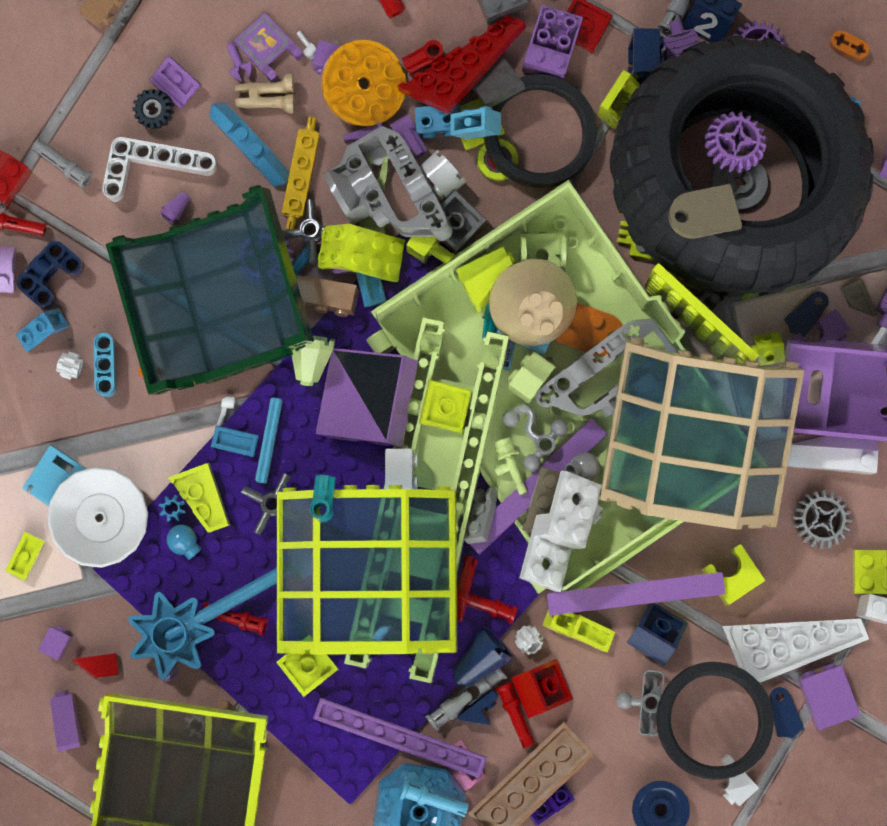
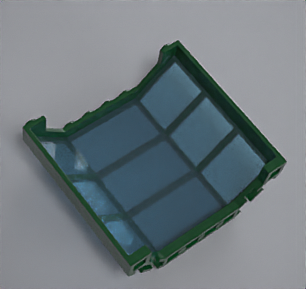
(211, 296)

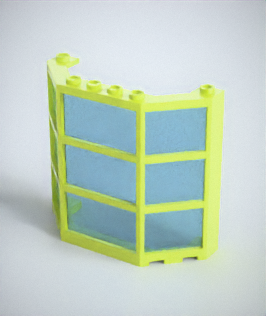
(370, 575)

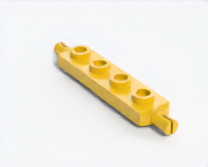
(300, 173)

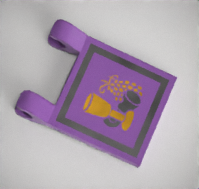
(265, 43)

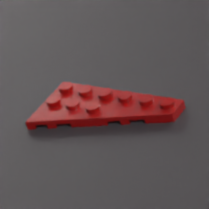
(462, 67)

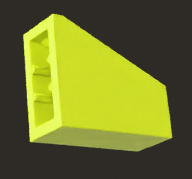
(481, 274)

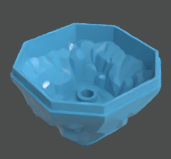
(399, 812)

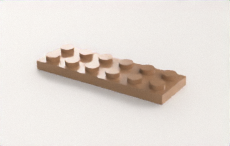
(533, 780)

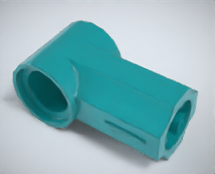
(323, 495)

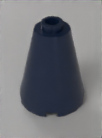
(481, 658)

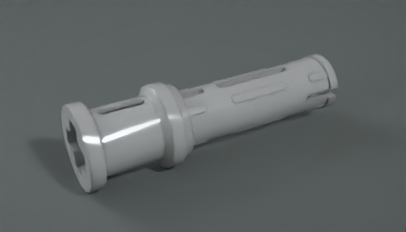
(69, 168)

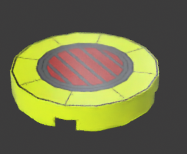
(487, 167)

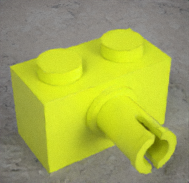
(424, 247)

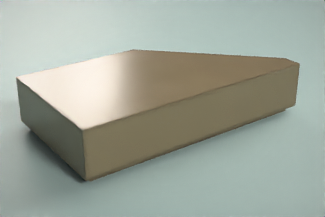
(858, 297)

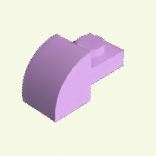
(7, 268)

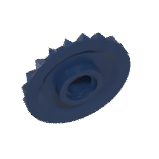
(657, 793)

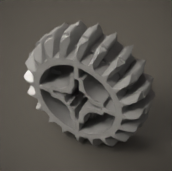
(816, 511)

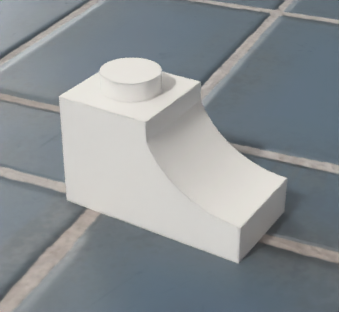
(737, 788)

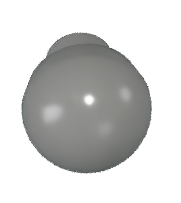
(584, 465)

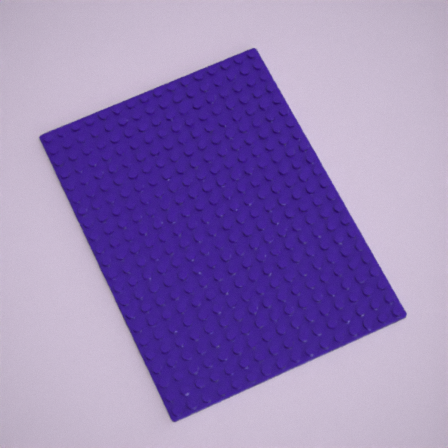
(236, 556)

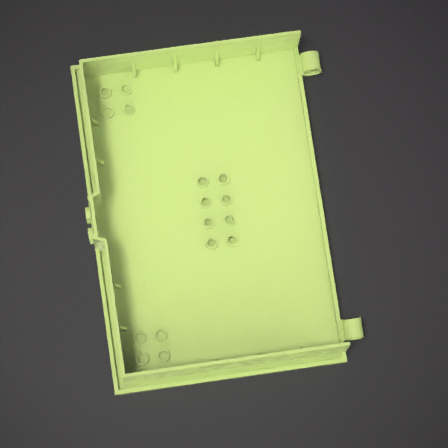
(600, 282)

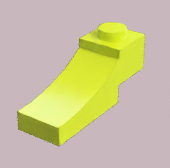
(580, 629)

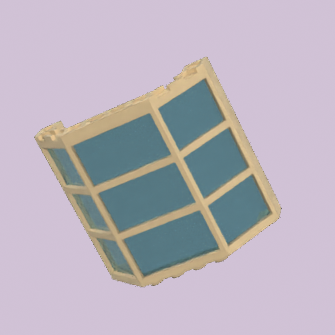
(700, 437)

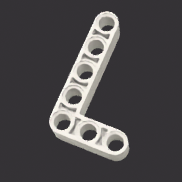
(152, 159)

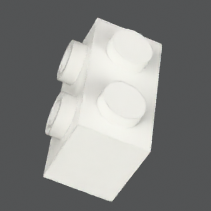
(400, 468)

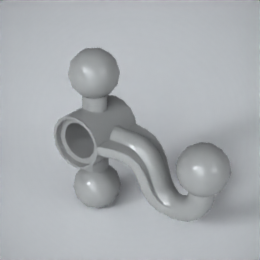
(558, 429)

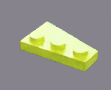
(203, 496)

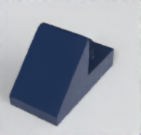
(474, 713)

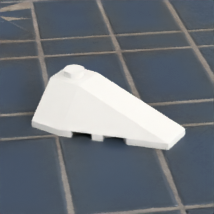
(835, 454)

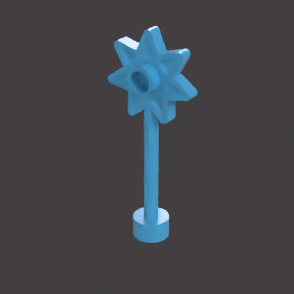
(174, 632)

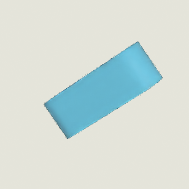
(105, 354)

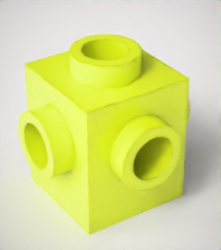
(769, 348)

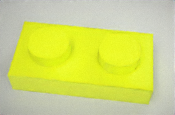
(25, 556)

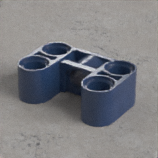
(43, 268)

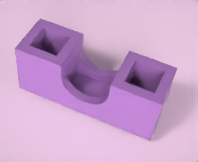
(831, 328)

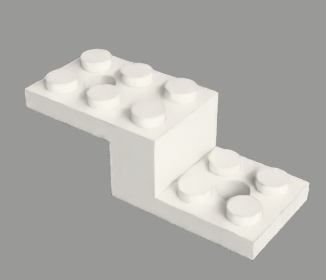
(560, 531)

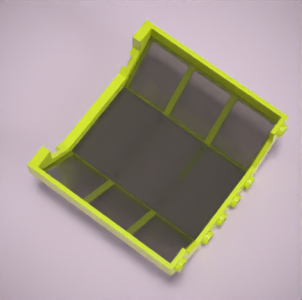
(177, 764)

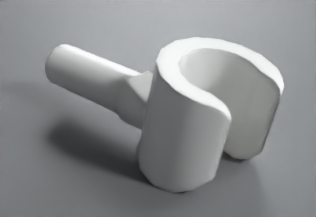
(310, 49)
(227, 402)

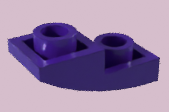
(553, 804)

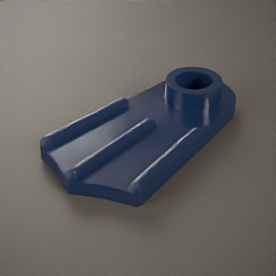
(806, 314)
(785, 714)

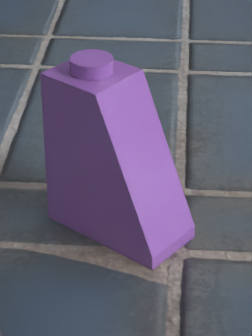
(66, 721)

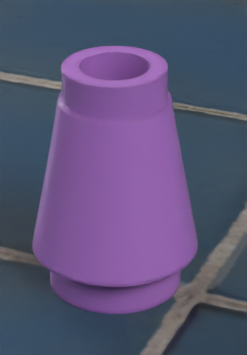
(174, 208)

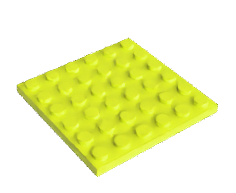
(698, 317)

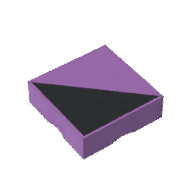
(367, 397)

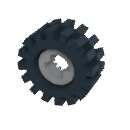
(163, 104)

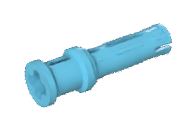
(423, 796)

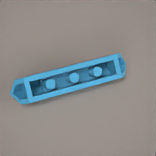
(249, 144)

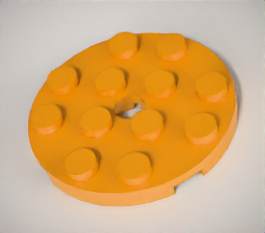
(342, 88)

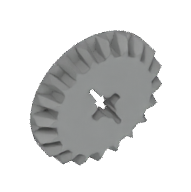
(754, 179)

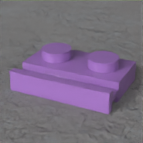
(175, 82)

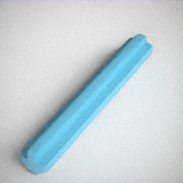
(268, 440)

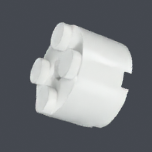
(442, 175)

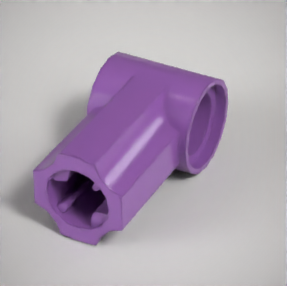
(407, 130)

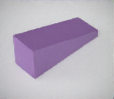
(354, 136)

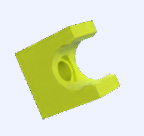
(743, 581)

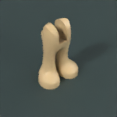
(254, 90)

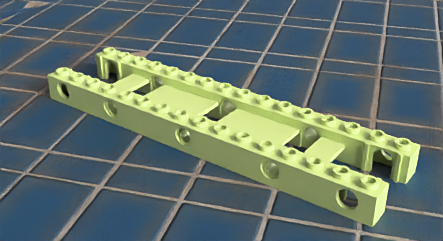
(445, 455)

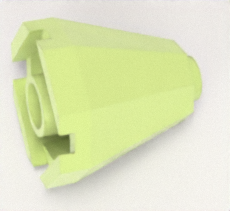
(312, 360)

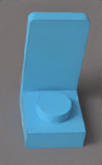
(41, 328)

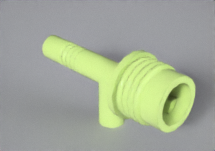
(506, 451)

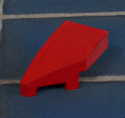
(98, 665)

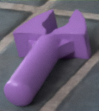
(238, 63)

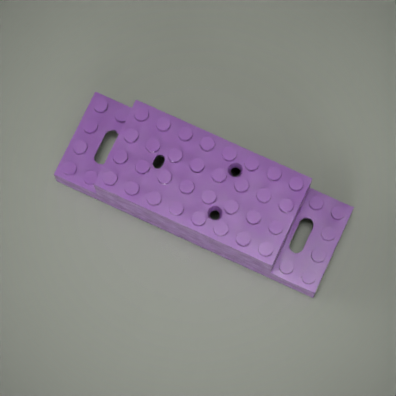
(850, 389)

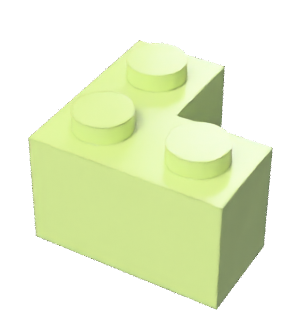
(530, 377)

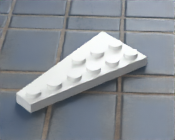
(781, 647)

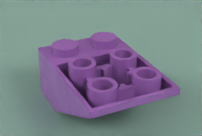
(552, 42)

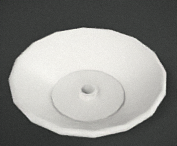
(75, 511)

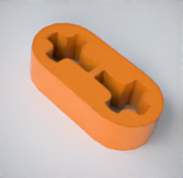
(851, 41)

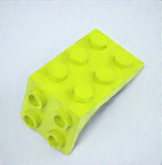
(361, 251)

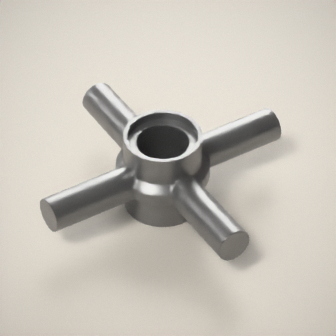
(308, 224)
(262, 499)

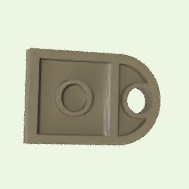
(707, 212)

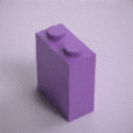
(828, 696)

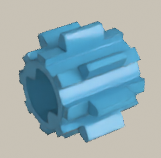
(169, 503)

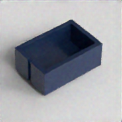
(644, 52)

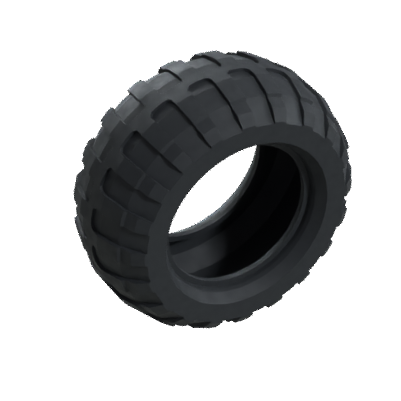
(794, 101)

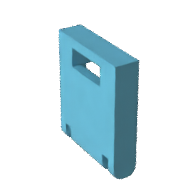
(49, 476)

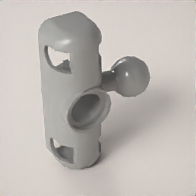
(625, 700)

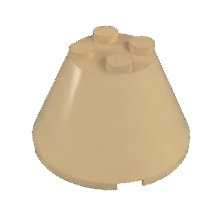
(533, 302)

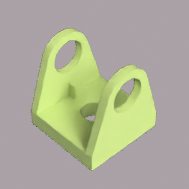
(551, 243)

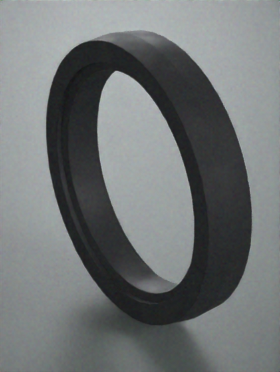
(589, 132)
(762, 705)

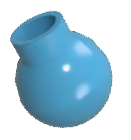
(183, 541)

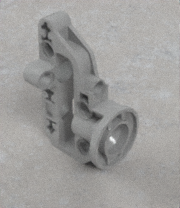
(358, 187)
(586, 367)

